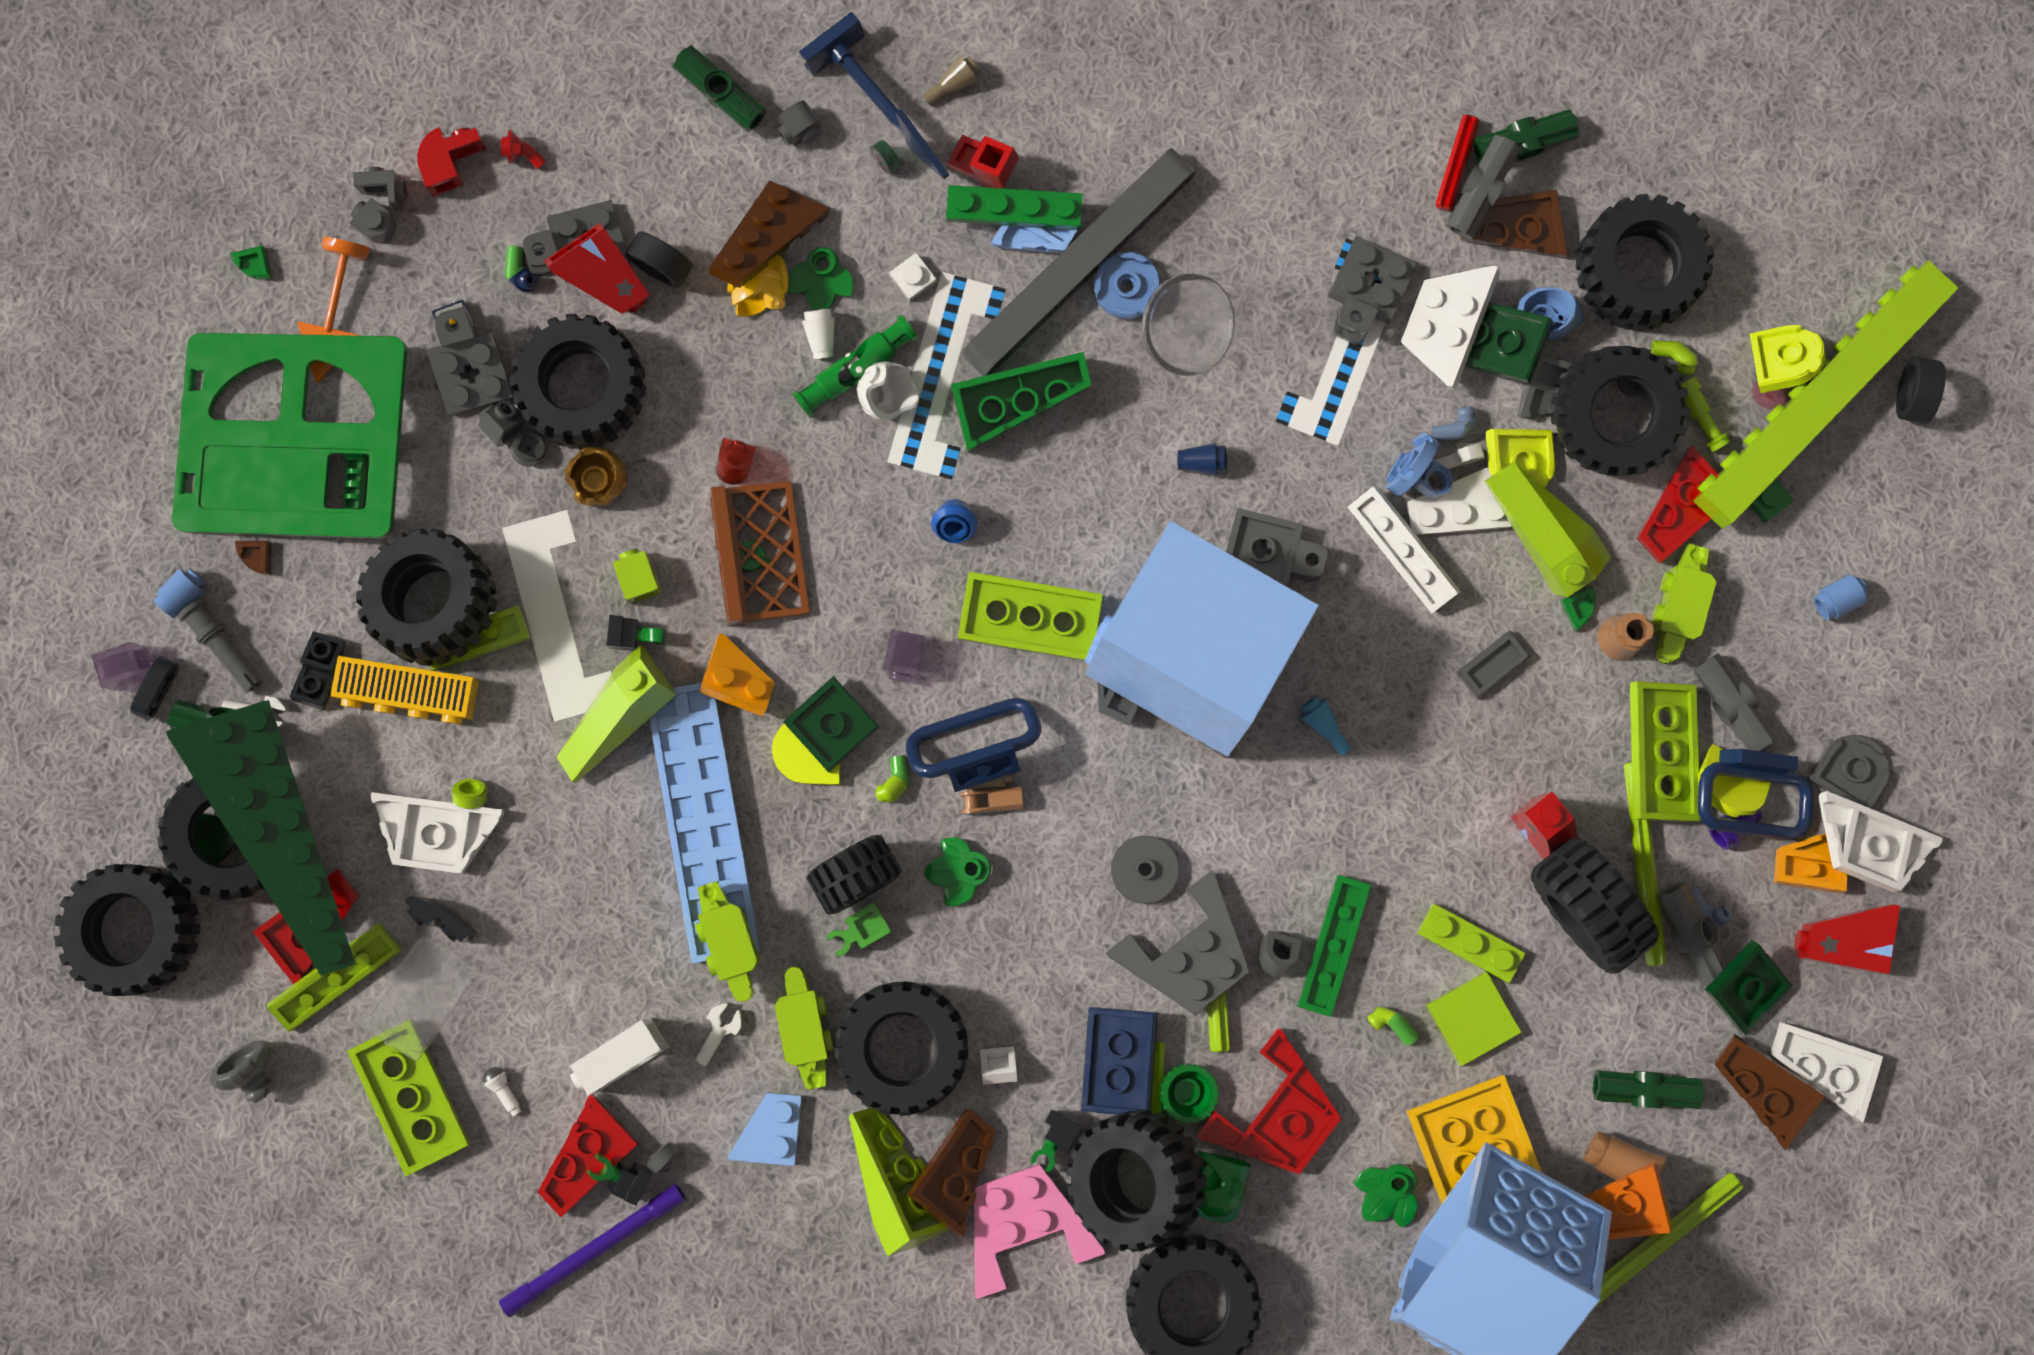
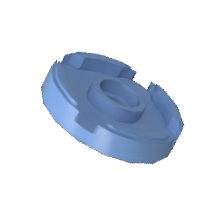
(1125, 268)

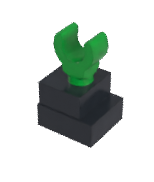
(625, 633)
(1060, 1134)
(623, 1181)

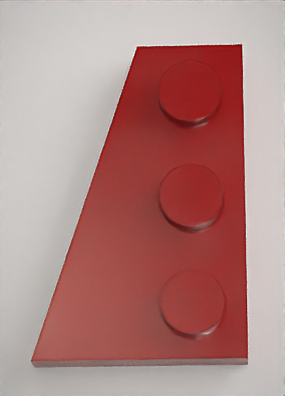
(1675, 513)
(282, 942)
(591, 1134)

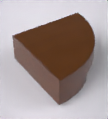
(255, 555)

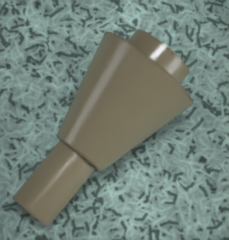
(958, 76)

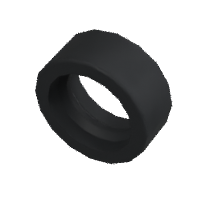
(659, 259)
(1920, 390)

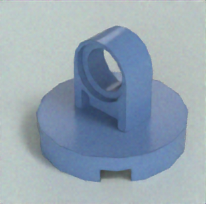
(1416, 466)

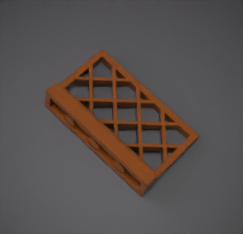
(729, 555)

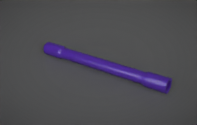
(530, 1291)

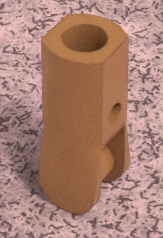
(998, 799)

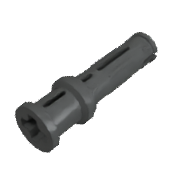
(211, 633)

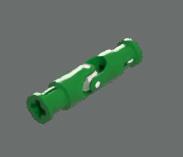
(874, 349)

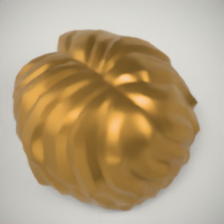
(596, 476)

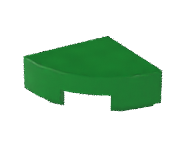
(253, 262)
(1580, 607)

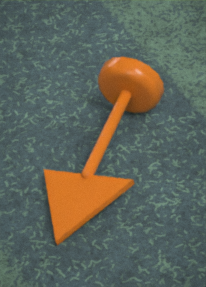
(345, 250)

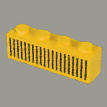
(404, 688)

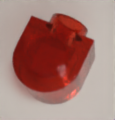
(734, 461)

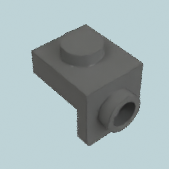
(377, 180)

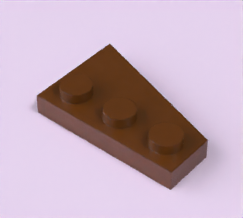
(953, 1172)

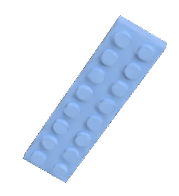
(700, 807)

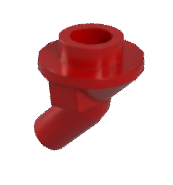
(514, 147)

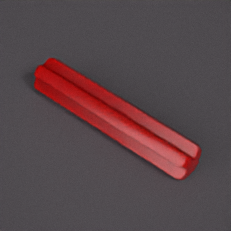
(1457, 163)

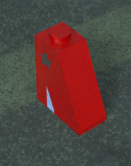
(599, 270)
(1545, 823)
(1852, 940)

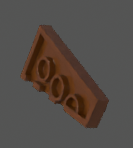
(764, 232)

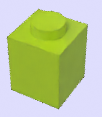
(636, 576)

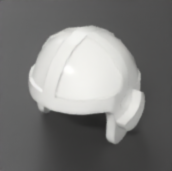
(887, 390)

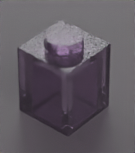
(903, 655)
(121, 665)

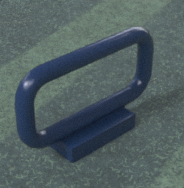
(981, 764)
(1757, 767)

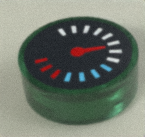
(885, 156)

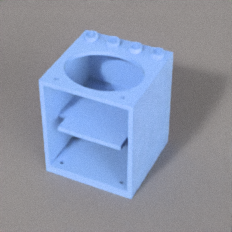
(1199, 639)

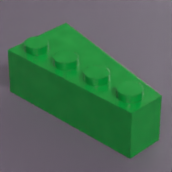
(1014, 396)

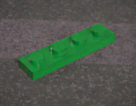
(1014, 207)
(1333, 945)

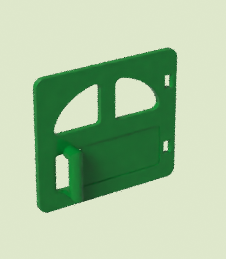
(276, 472)

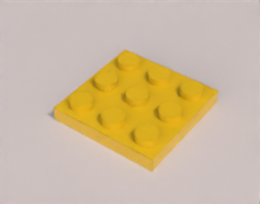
(1459, 1124)

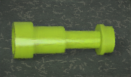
(1700, 410)

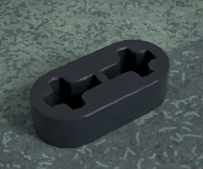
(154, 688)

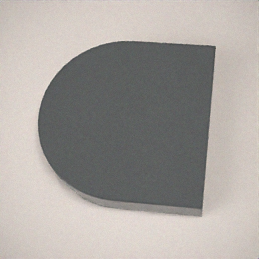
(1853, 769)

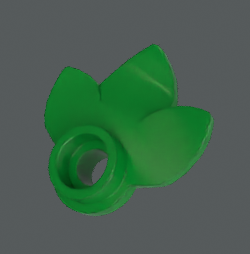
(820, 284)
(953, 873)
(1384, 1198)

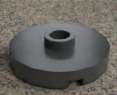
(1163, 869)

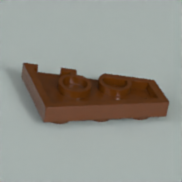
(1524, 224)
(1772, 1090)

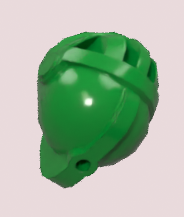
(1224, 1187)

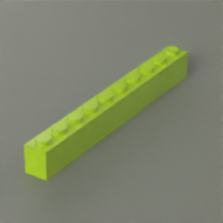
(1825, 395)

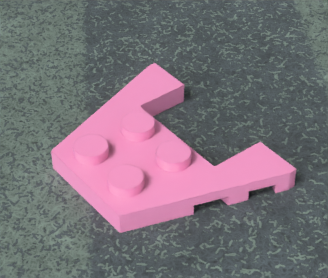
(1016, 1212)

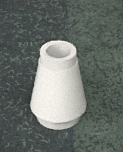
(820, 332)

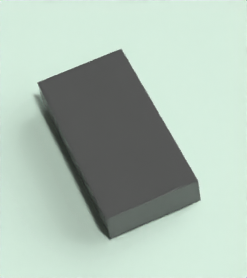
(1493, 664)

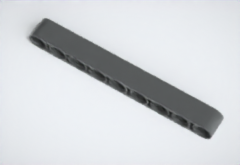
(1078, 262)

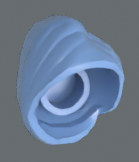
(1556, 304)

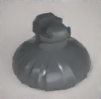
(244, 1071)

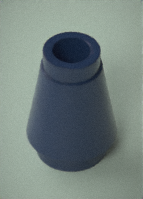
(1203, 459)

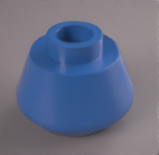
(954, 521)

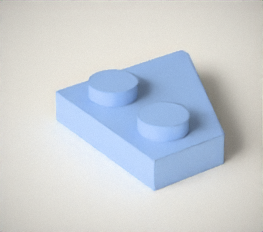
(1034, 238)
(771, 1132)

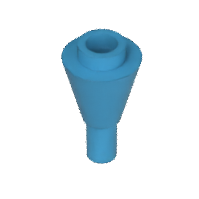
(1321, 719)

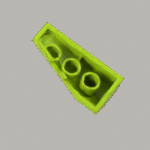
(1554, 536)
(621, 707)

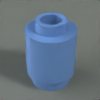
(179, 591)
(1841, 597)

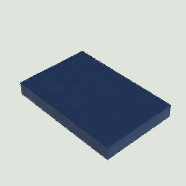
(1119, 1060)

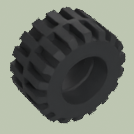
(853, 874)

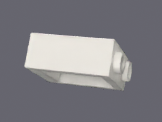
(618, 1057)

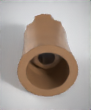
(1615, 640)
(1618, 1157)

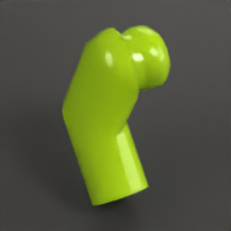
(1679, 352)

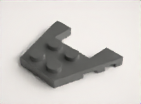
(1198, 965)

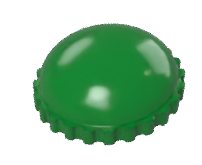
(1189, 1093)

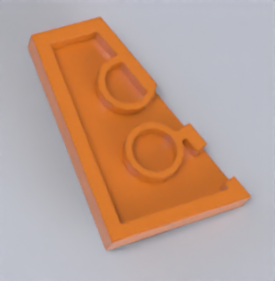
(1635, 1204)

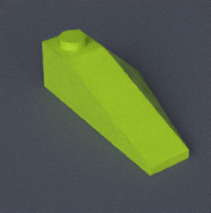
(887, 1179)

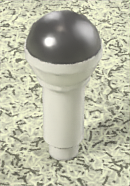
(496, 1080)

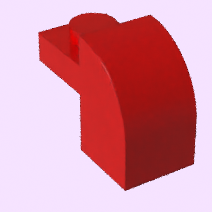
(439, 154)
(985, 160)

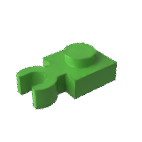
(864, 927)

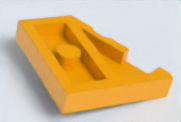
(736, 678)
(1808, 866)

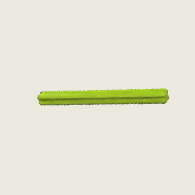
(1646, 872)
(1657, 1244)

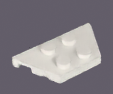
(1449, 320)
(433, 832)
(1873, 843)

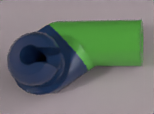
(516, 272)

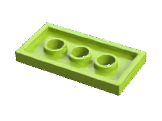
(1018, 595)
(1647, 763)
(400, 1121)

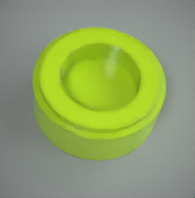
(469, 793)

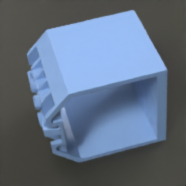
(1505, 1262)

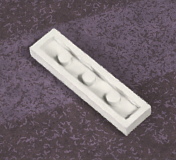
(1404, 549)

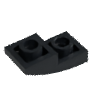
(317, 671)
(432, 913)

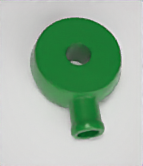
(752, 565)

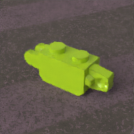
(1684, 603)
(728, 940)
(802, 1028)

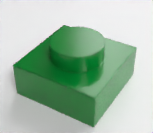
(1771, 501)

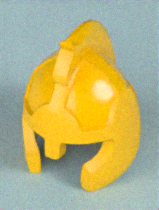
(762, 291)

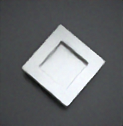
(912, 277)
(998, 1065)

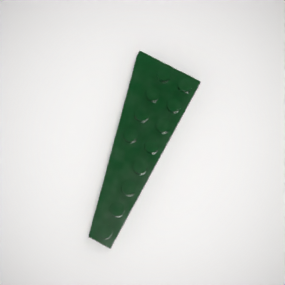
(254, 792)

